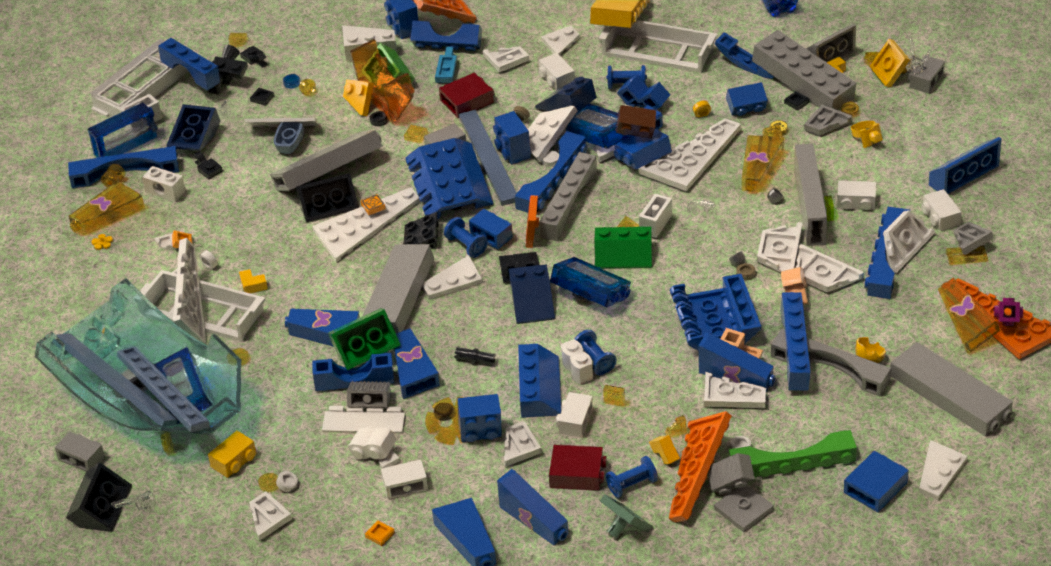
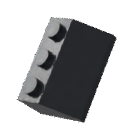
(327, 197)
(94, 497)

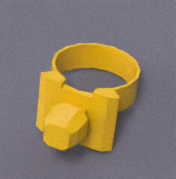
(870, 136)

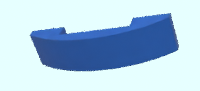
(739, 56)

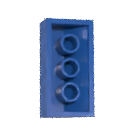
(966, 166)
(538, 381)

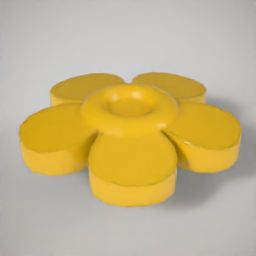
(102, 241)

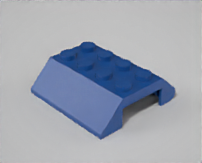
(448, 176)
(716, 310)

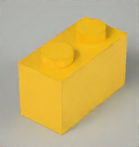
(232, 454)

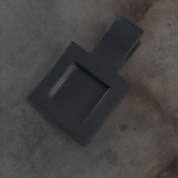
(254, 55)
(207, 168)

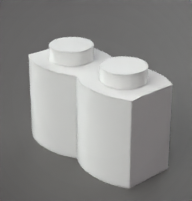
(577, 361)
(372, 443)

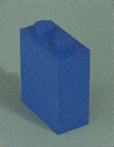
(640, 151)
(876, 481)

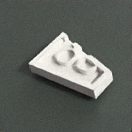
(454, 278)
(731, 394)
(940, 469)

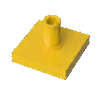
(890, 63)

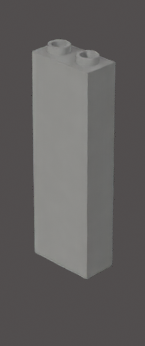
(326, 160)
(810, 194)
(401, 283)
(951, 389)

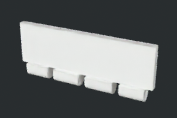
(275, 122)
(355, 418)

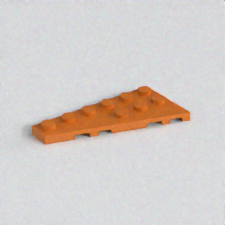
(1021, 338)
(696, 460)

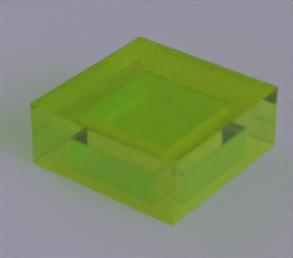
(829, 207)

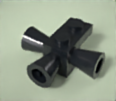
(228, 67)

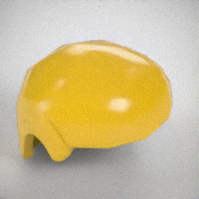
(869, 351)

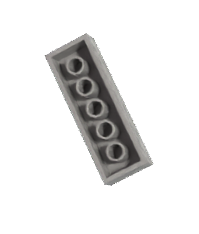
(803, 71)

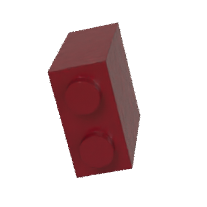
(466, 94)
(577, 467)

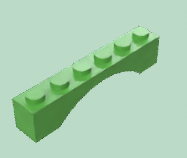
(833, 449)

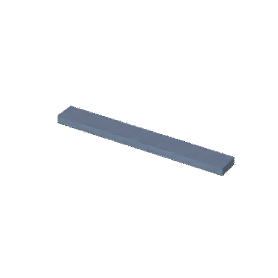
(488, 157)
(117, 381)
(163, 389)

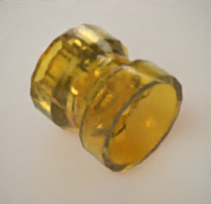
(113, 174)

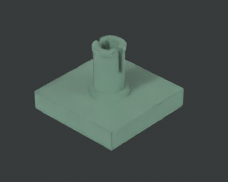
(624, 516)

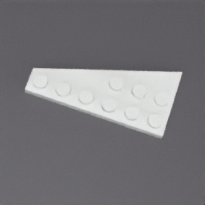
(692, 158)
(356, 226)
(188, 303)

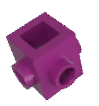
(1016, 311)

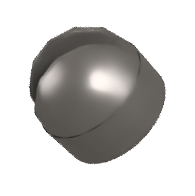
(775, 195)
(737, 259)

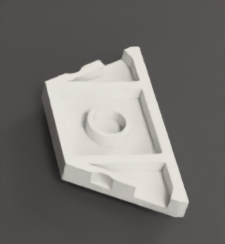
(547, 129)
(904, 239)
(780, 247)
(825, 271)

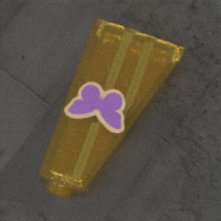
(760, 160)
(106, 208)
(969, 318)

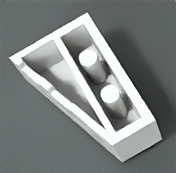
(358, 36)

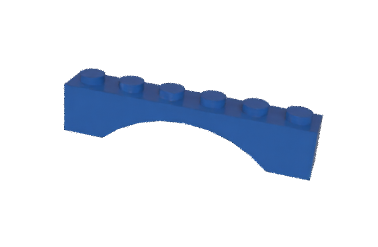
(569, 147)
(88, 171)
(881, 277)
(796, 341)

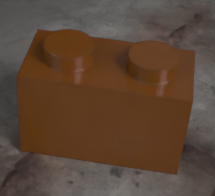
(636, 121)

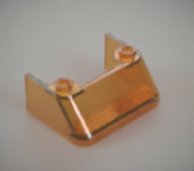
(388, 93)

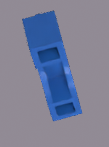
(466, 37)
(202, 70)
(331, 376)

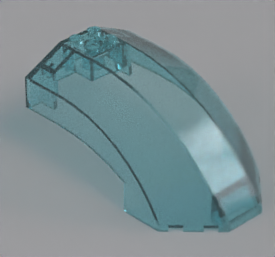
(135, 321)

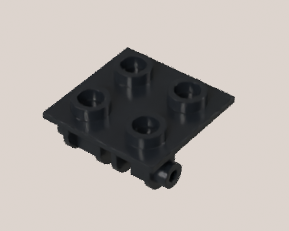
(422, 231)
(515, 261)

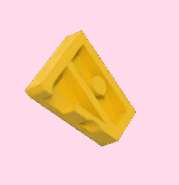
(358, 95)

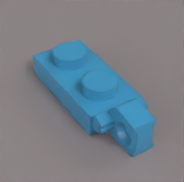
(446, 67)

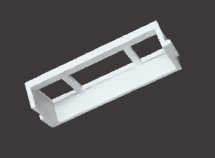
(664, 34)
(154, 87)
(213, 293)

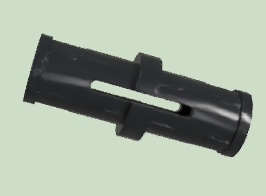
(475, 356)

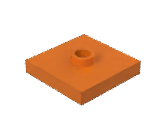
(532, 221)

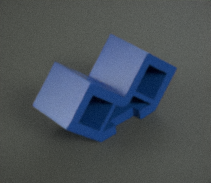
(637, 93)

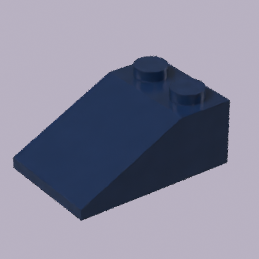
(575, 93)
(194, 127)
(531, 294)

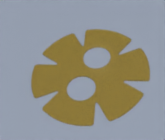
(447, 434)

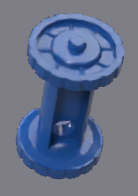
(622, 76)
(456, 229)
(602, 361)
(644, 471)

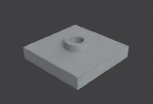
(743, 507)

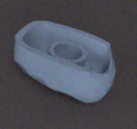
(288, 136)

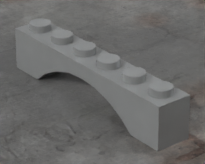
(556, 215)
(866, 373)

